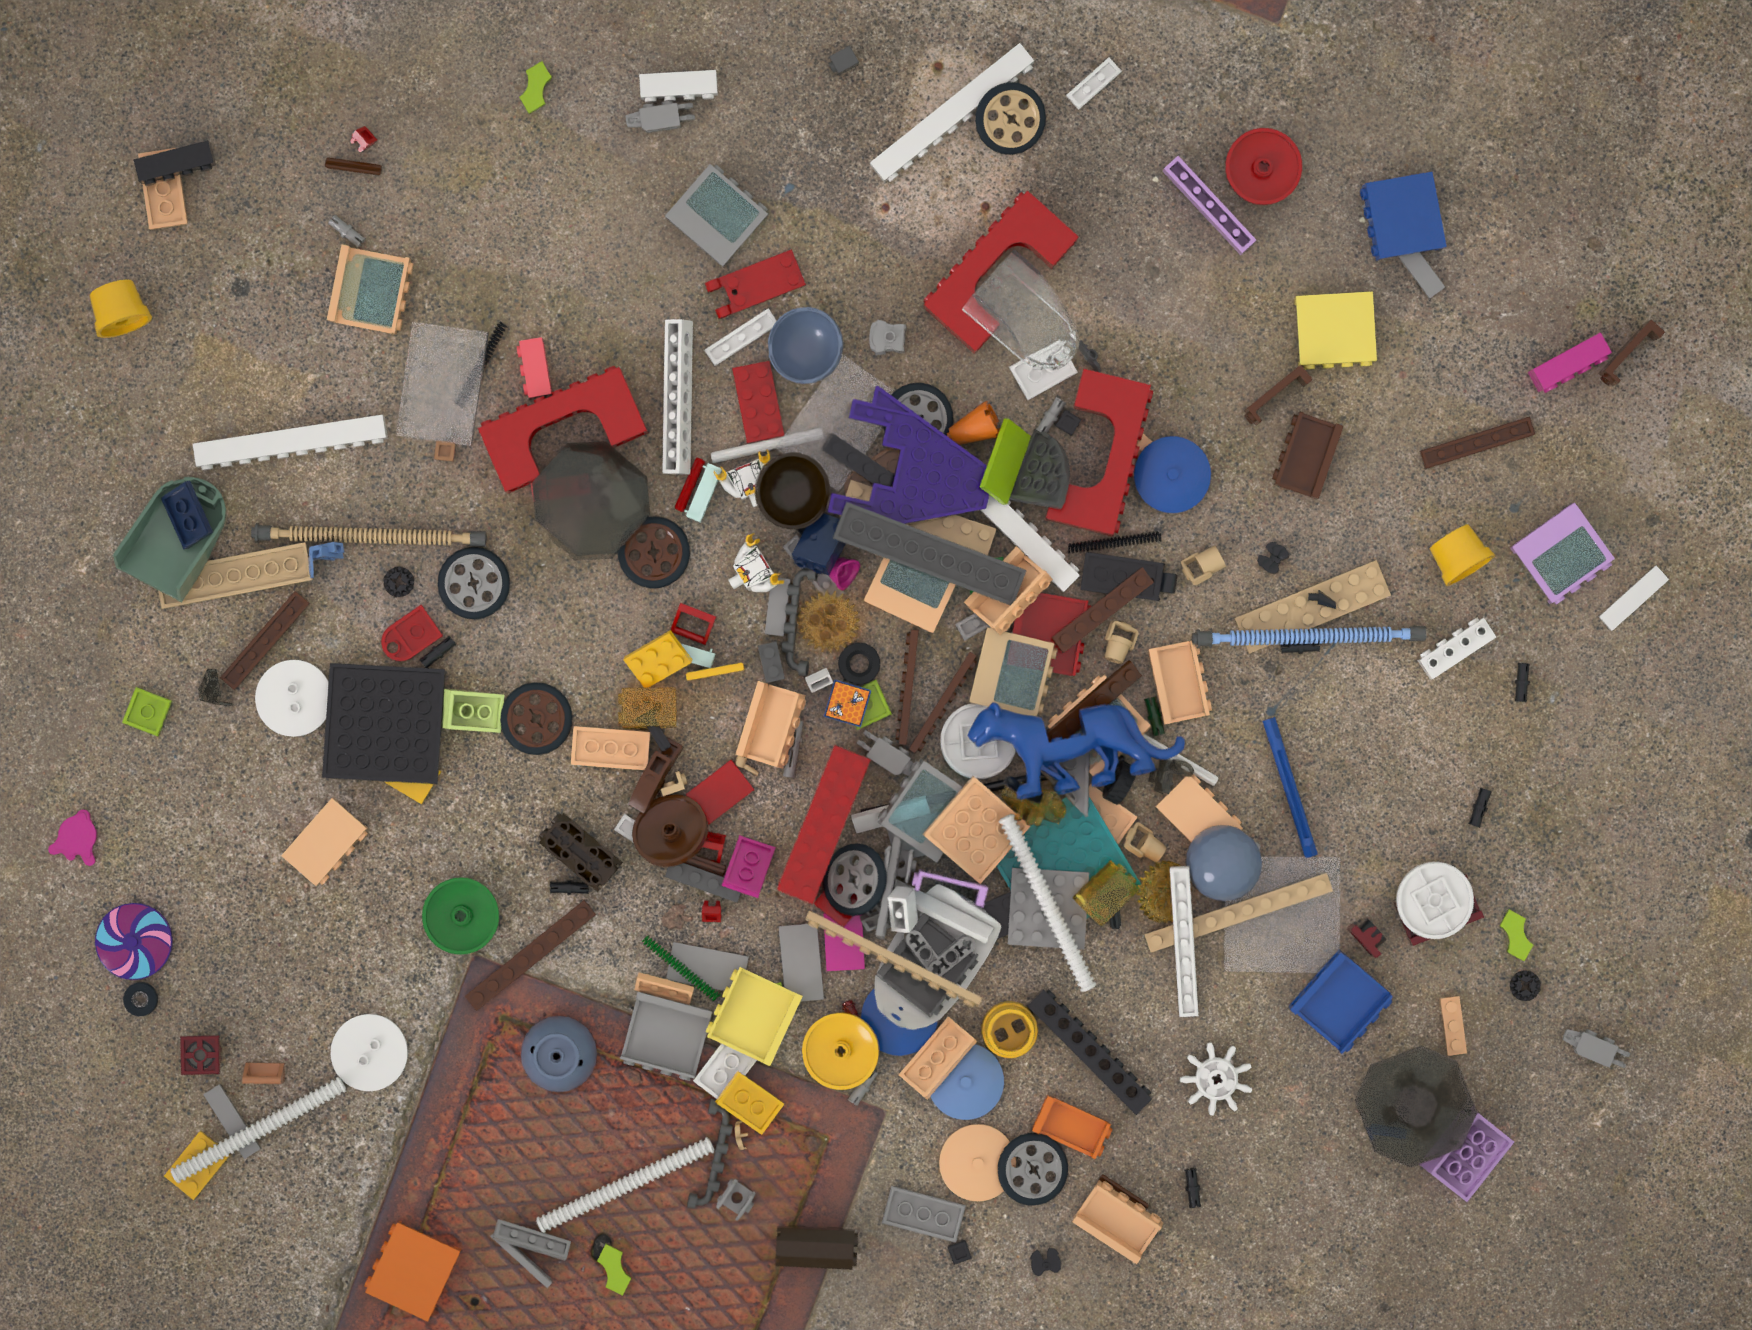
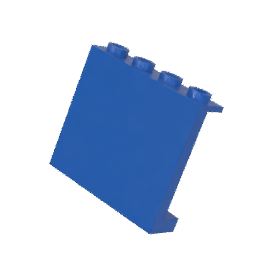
(1403, 215)
(1341, 1001)

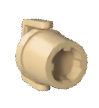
(1119, 646)
(1148, 845)

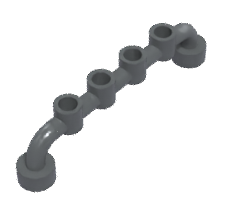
(791, 627)
(717, 1166)

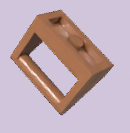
(263, 1073)

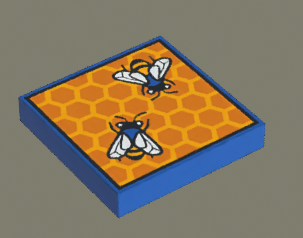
(847, 703)

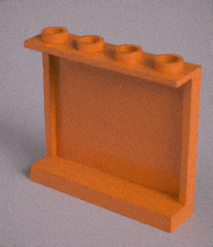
(412, 1271)

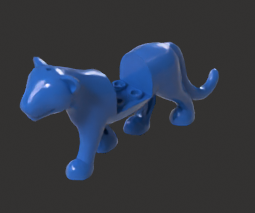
(1103, 729)

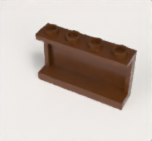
(1307, 455)

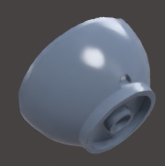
(568, 1039)

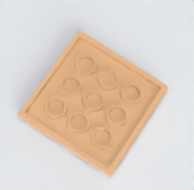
(971, 830)

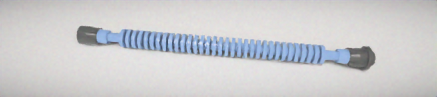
(1315, 635)

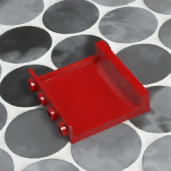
(1046, 618)

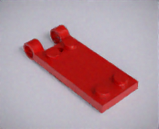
(758, 283)

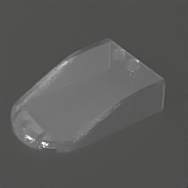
(1025, 314)

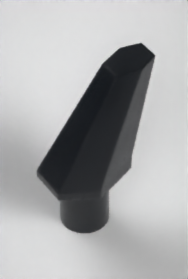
(1322, 599)

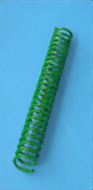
(680, 968)

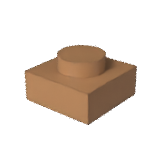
(444, 451)

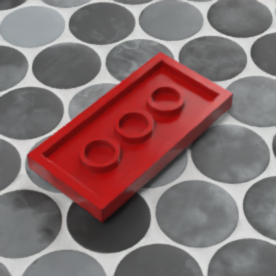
(758, 402)

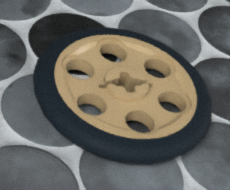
(1029, 135)

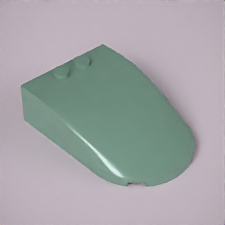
(154, 550)

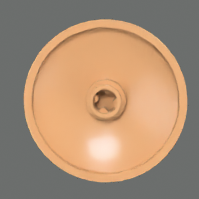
(971, 1162)

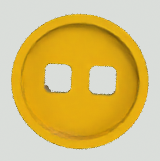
(118, 309)
(1460, 554)
(1002, 1016)

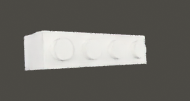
(678, 85)

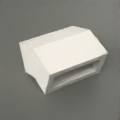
(817, 677)

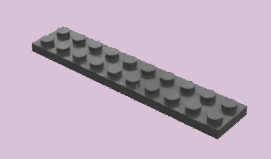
(929, 554)

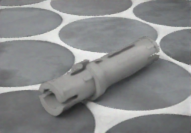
(790, 771)

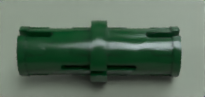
(1154, 716)

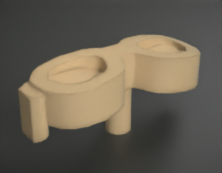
(738, 1136)

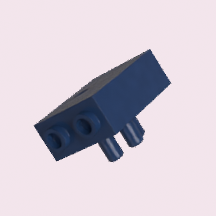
(817, 547)

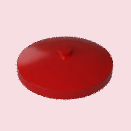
(1263, 166)

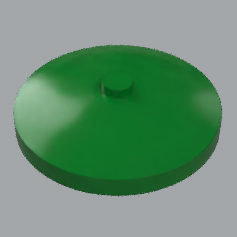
(460, 915)

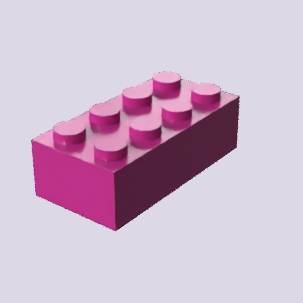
(1566, 364)

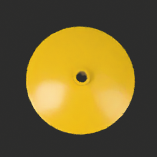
(825, 1060)

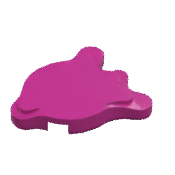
(76, 837)

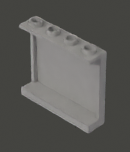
(666, 1035)

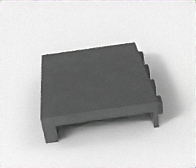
(919, 992)

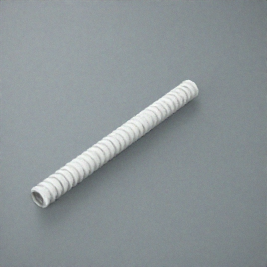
(1047, 903)
(257, 1130)
(625, 1184)

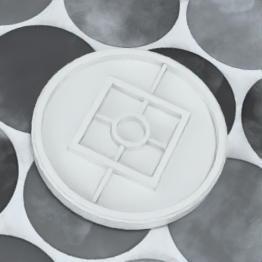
(292, 698)
(964, 755)
(1435, 900)
(369, 1052)

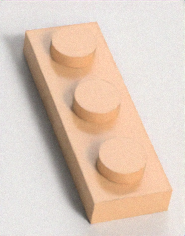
(664, 988)
(1453, 1025)

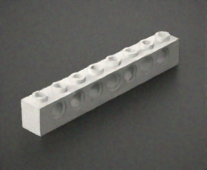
(677, 397)

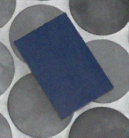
(186, 515)

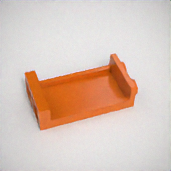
(1072, 1127)

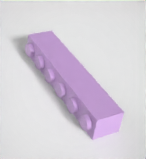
(1209, 205)

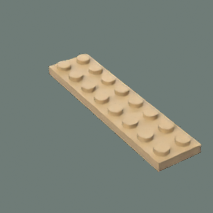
(952, 527)
(247, 574)
(1348, 590)

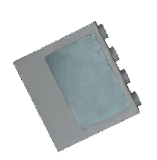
(717, 214)
(918, 805)

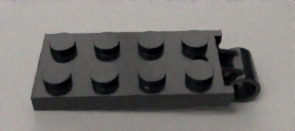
(1105, 572)

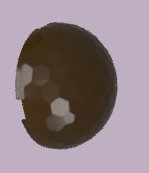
(792, 490)

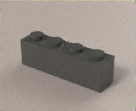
(701, 880)

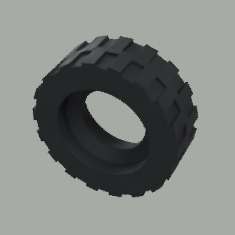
(848, 673)
(1118, 790)

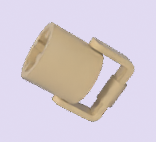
(1209, 562)

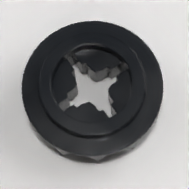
(402, 590)
(1525, 995)

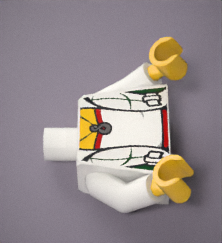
(741, 480)
(753, 569)

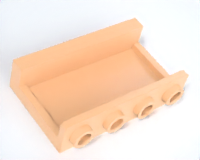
(1001, 615)
(1179, 682)
(771, 725)
(1194, 809)
(325, 842)
(1117, 1221)

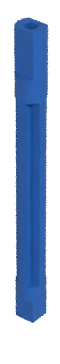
(1290, 787)

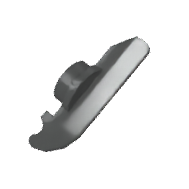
(1090, 356)

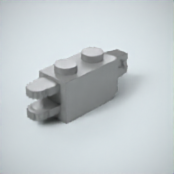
(660, 117)
(887, 756)
(1594, 1048)

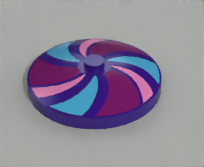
(133, 941)

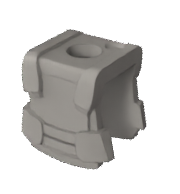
(887, 337)
(910, 864)
(739, 1208)

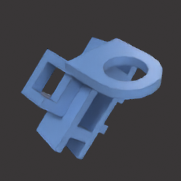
(327, 551)

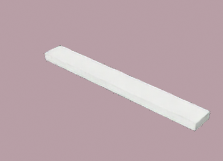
(946, 913)
(1184, 941)

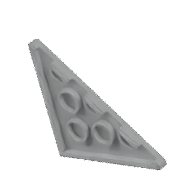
(1078, 769)

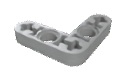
(933, 958)

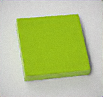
(877, 706)
(147, 711)

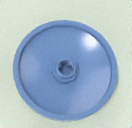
(972, 1086)

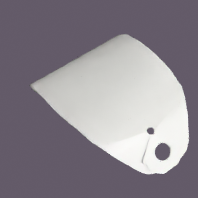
(890, 1000)

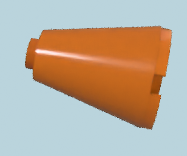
(975, 426)

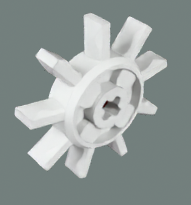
(1206, 1084)

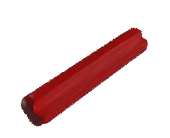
(689, 484)

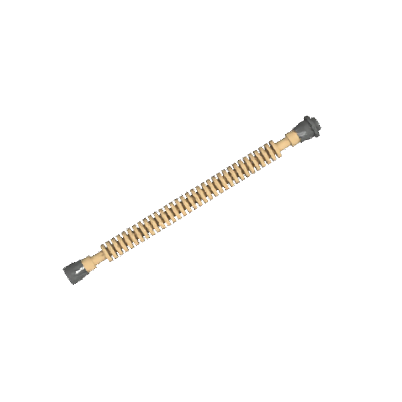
(267, 532)

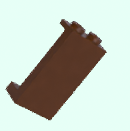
(1648, 328)
(1299, 374)

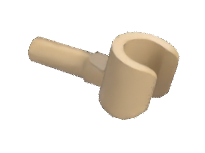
(741, 762)

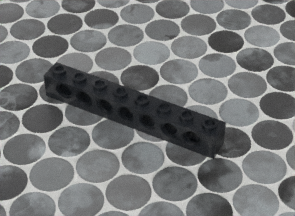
(1134, 1103)

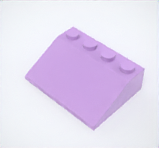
(1469, 1166)

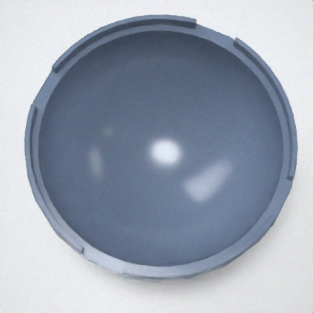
(805, 345)
(1223, 863)

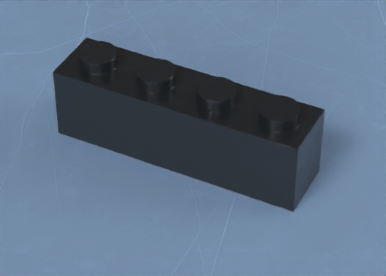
(175, 162)
(857, 461)

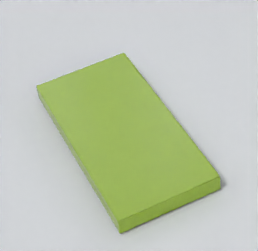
(1005, 461)

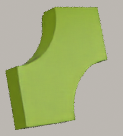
(537, 79)
(1514, 927)
(616, 1277)

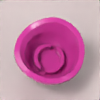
(844, 572)

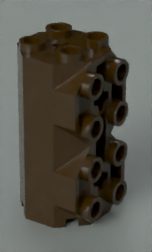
(579, 851)
(816, 1247)

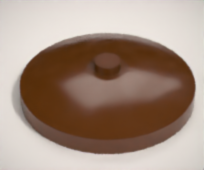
(670, 831)

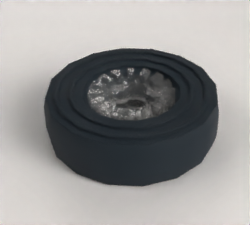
(133, 1005)

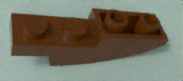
(653, 776)

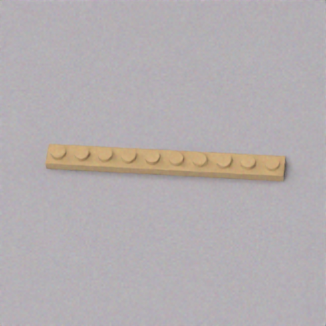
(1245, 910)
(901, 964)

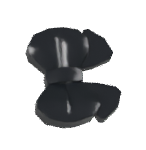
(1278, 553)
(1051, 1263)

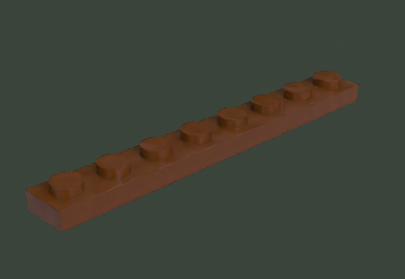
(530, 955)

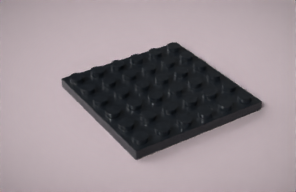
(383, 723)

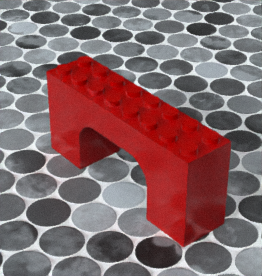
(1023, 225)
(1125, 407)
(512, 434)
(823, 824)

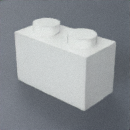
(902, 909)

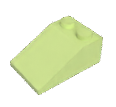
(472, 710)

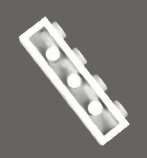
(1457, 648)

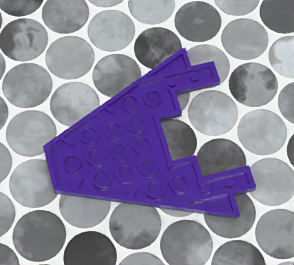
(931, 473)

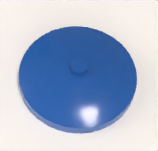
(1172, 474)
(892, 1038)

